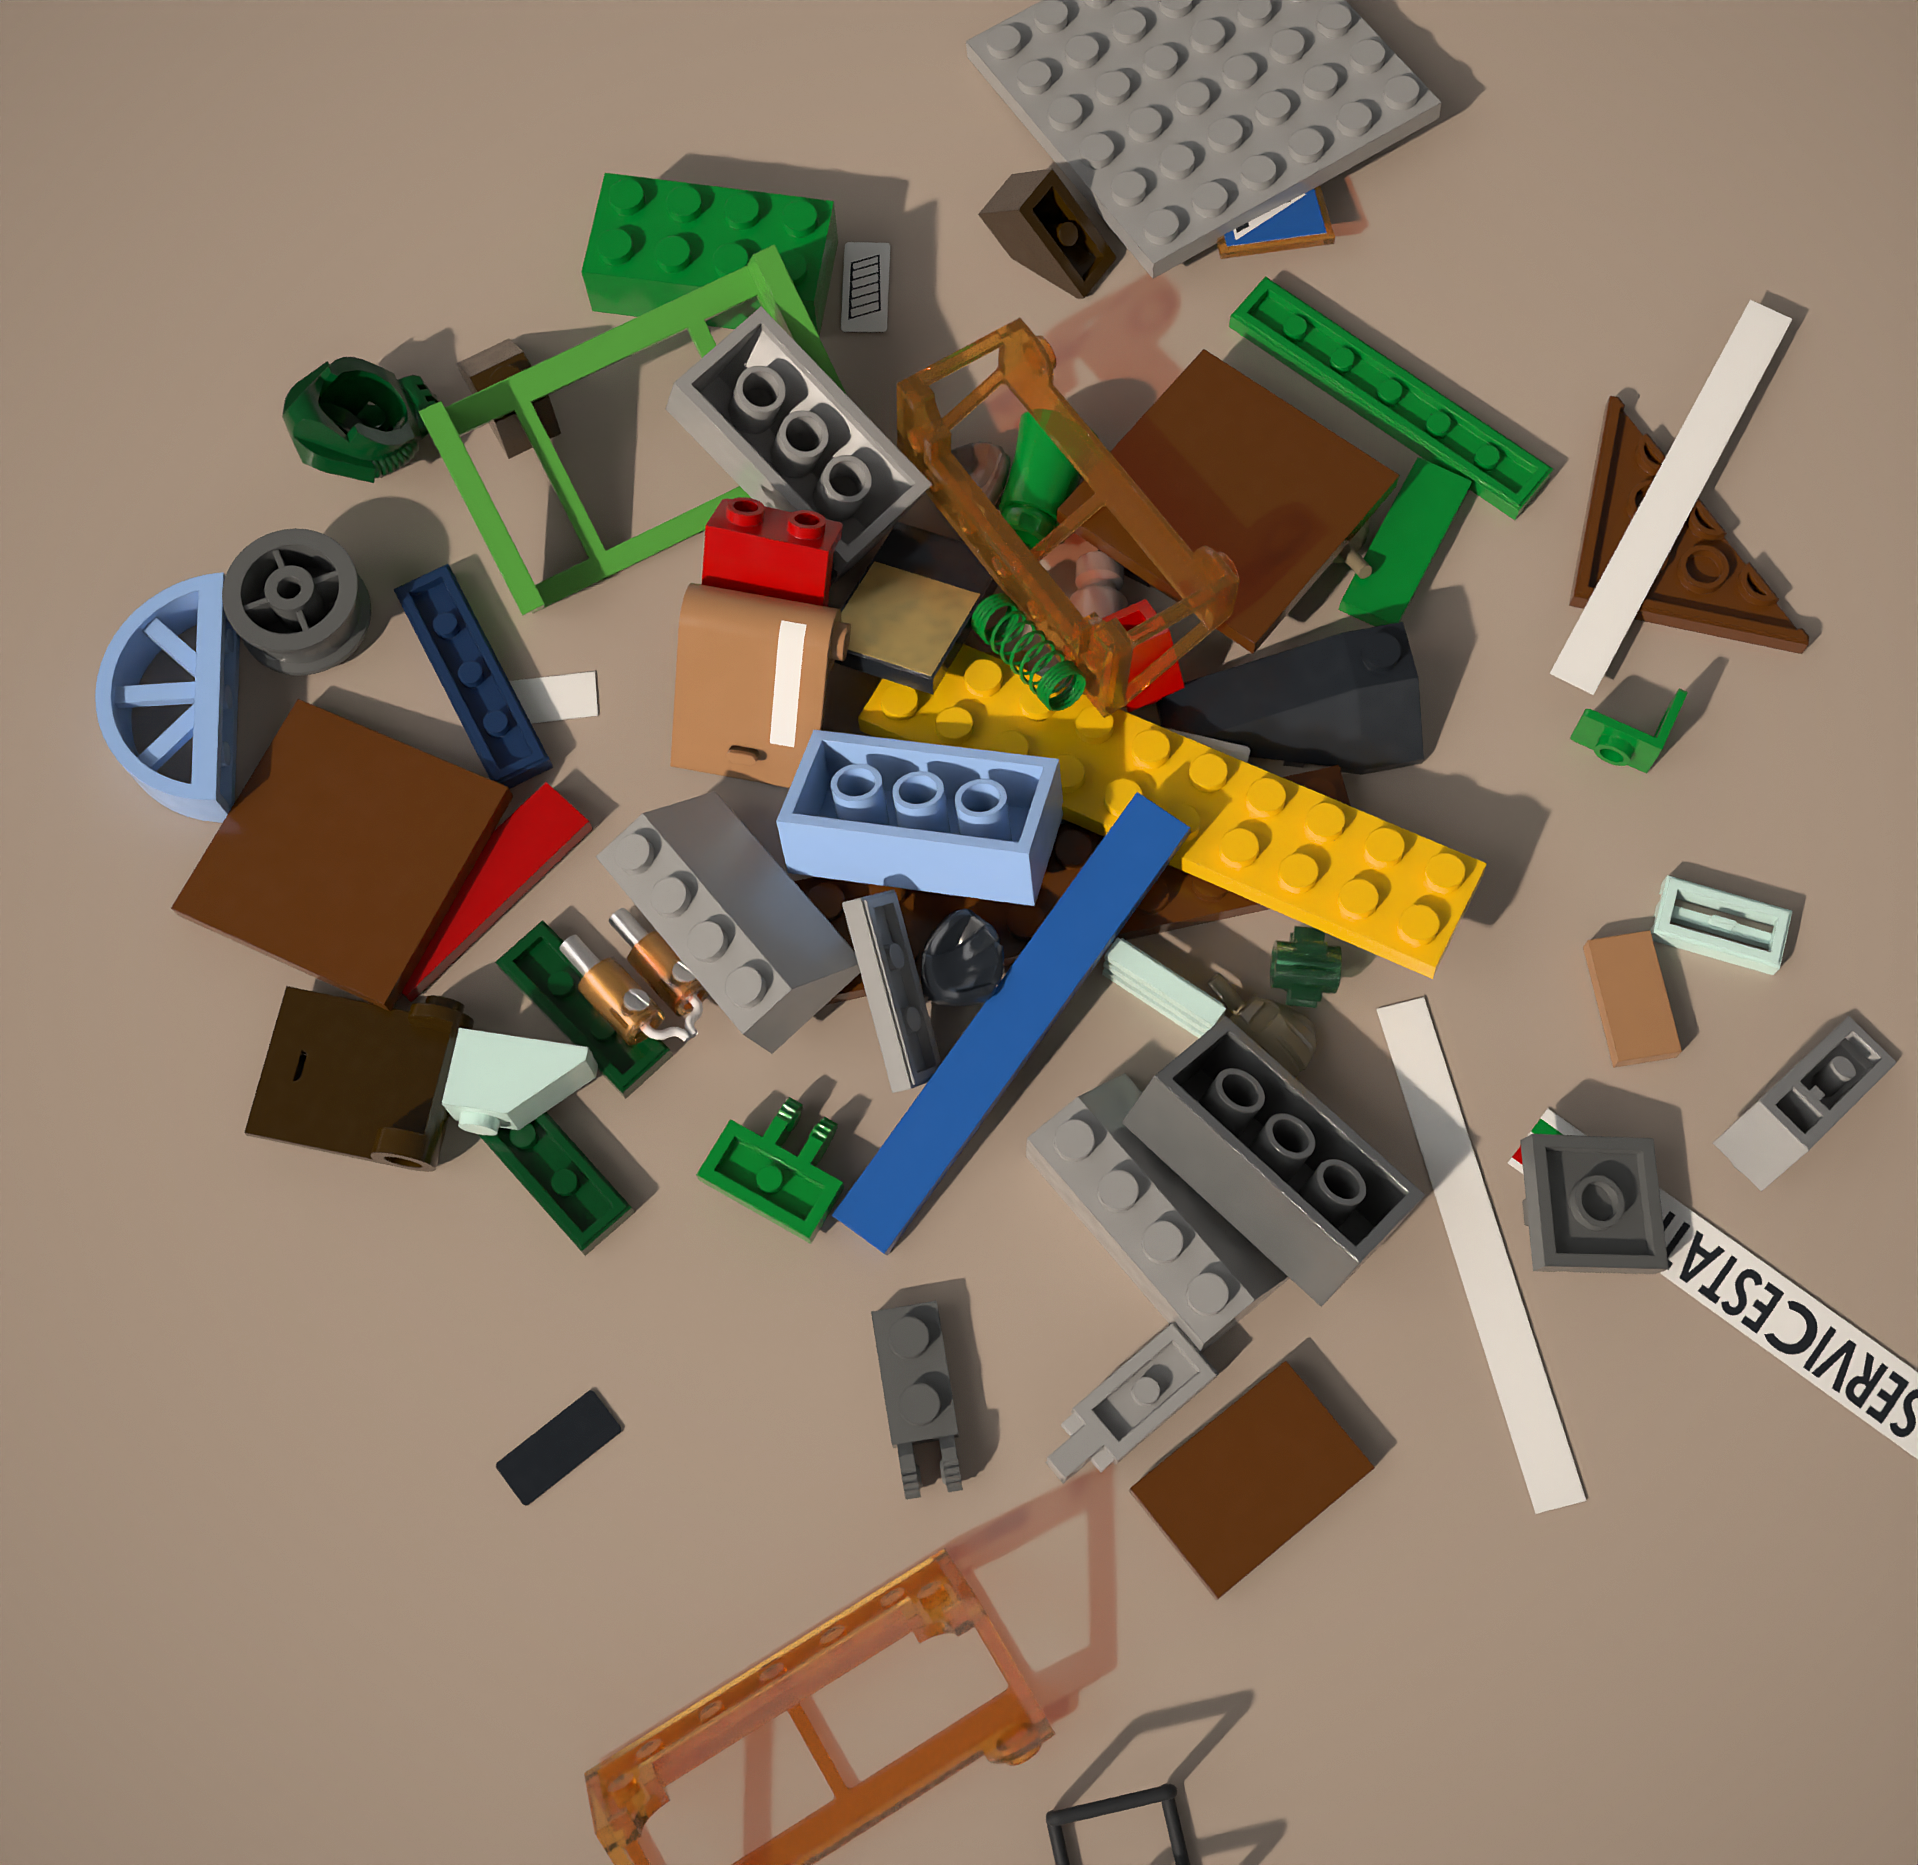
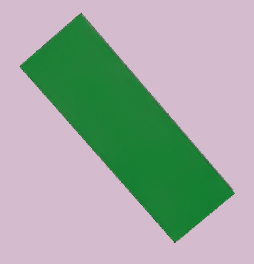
(1406, 544)

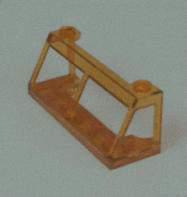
(1097, 647)
(924, 1600)

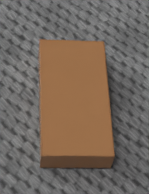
(1632, 999)

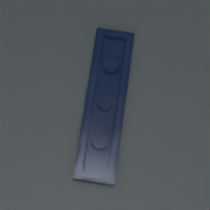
(473, 678)

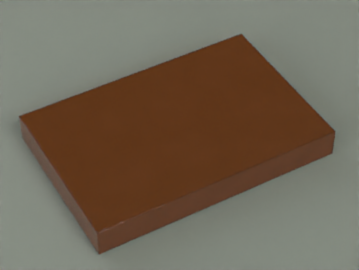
(1251, 1480)

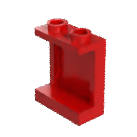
(770, 551)

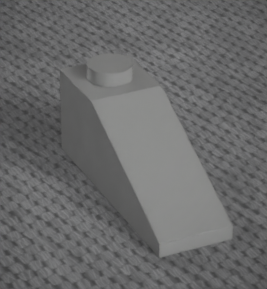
(1804, 1104)

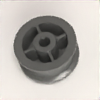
(297, 601)

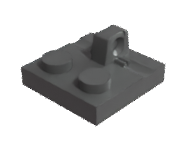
(1593, 1204)

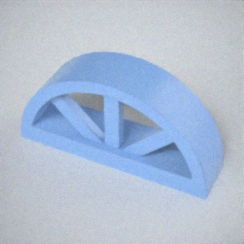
(213, 696)

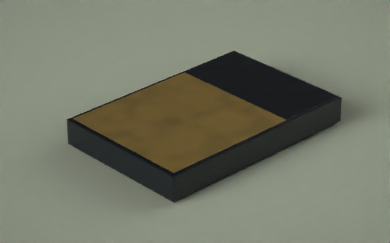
(914, 607)

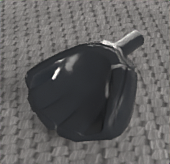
(961, 961)

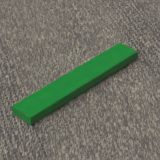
(1390, 397)

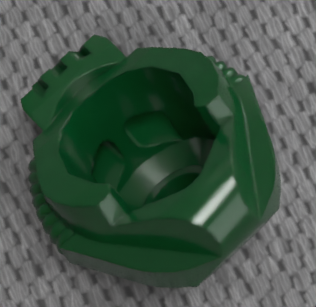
(346, 435)

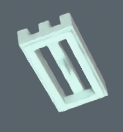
(1716, 947)
(1161, 988)

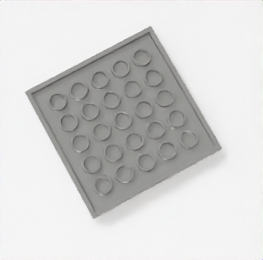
(1199, 108)

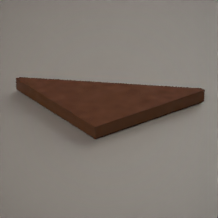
(1702, 579)

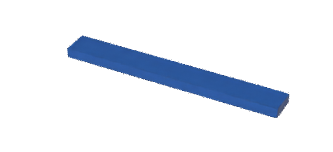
(1011, 1023)

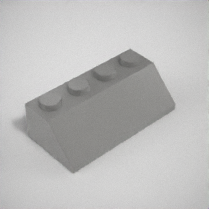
(795, 436)
(732, 916)
(1149, 1218)

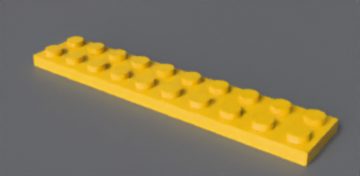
(1246, 824)

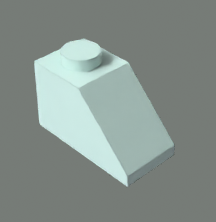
(511, 1079)

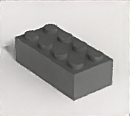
(1272, 1159)

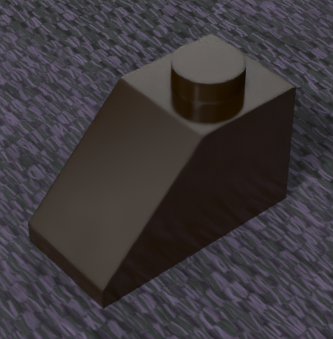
(1048, 231)
(494, 366)

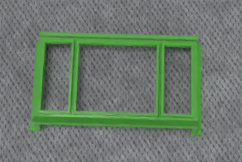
(761, 278)

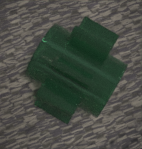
(1305, 967)

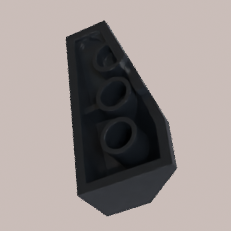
(1319, 704)

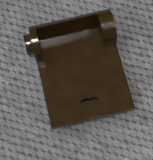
(367, 1078)

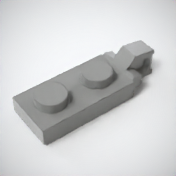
(1132, 1403)

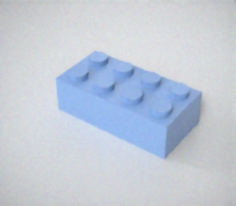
(922, 816)

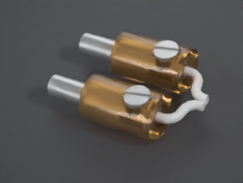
(622, 999)

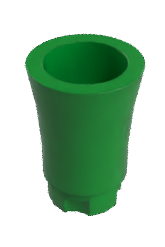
(1036, 484)

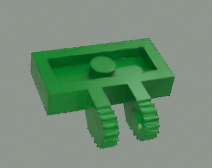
(772, 1179)

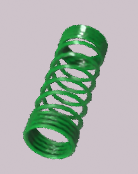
(1051, 677)

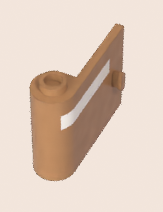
(751, 682)

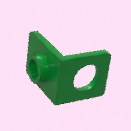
(1623, 744)

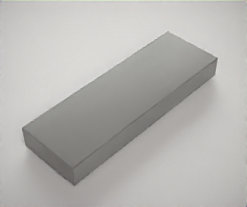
(893, 989)

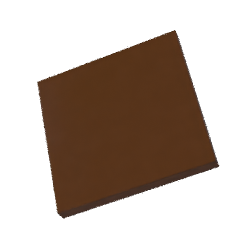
(1246, 480)
(343, 853)

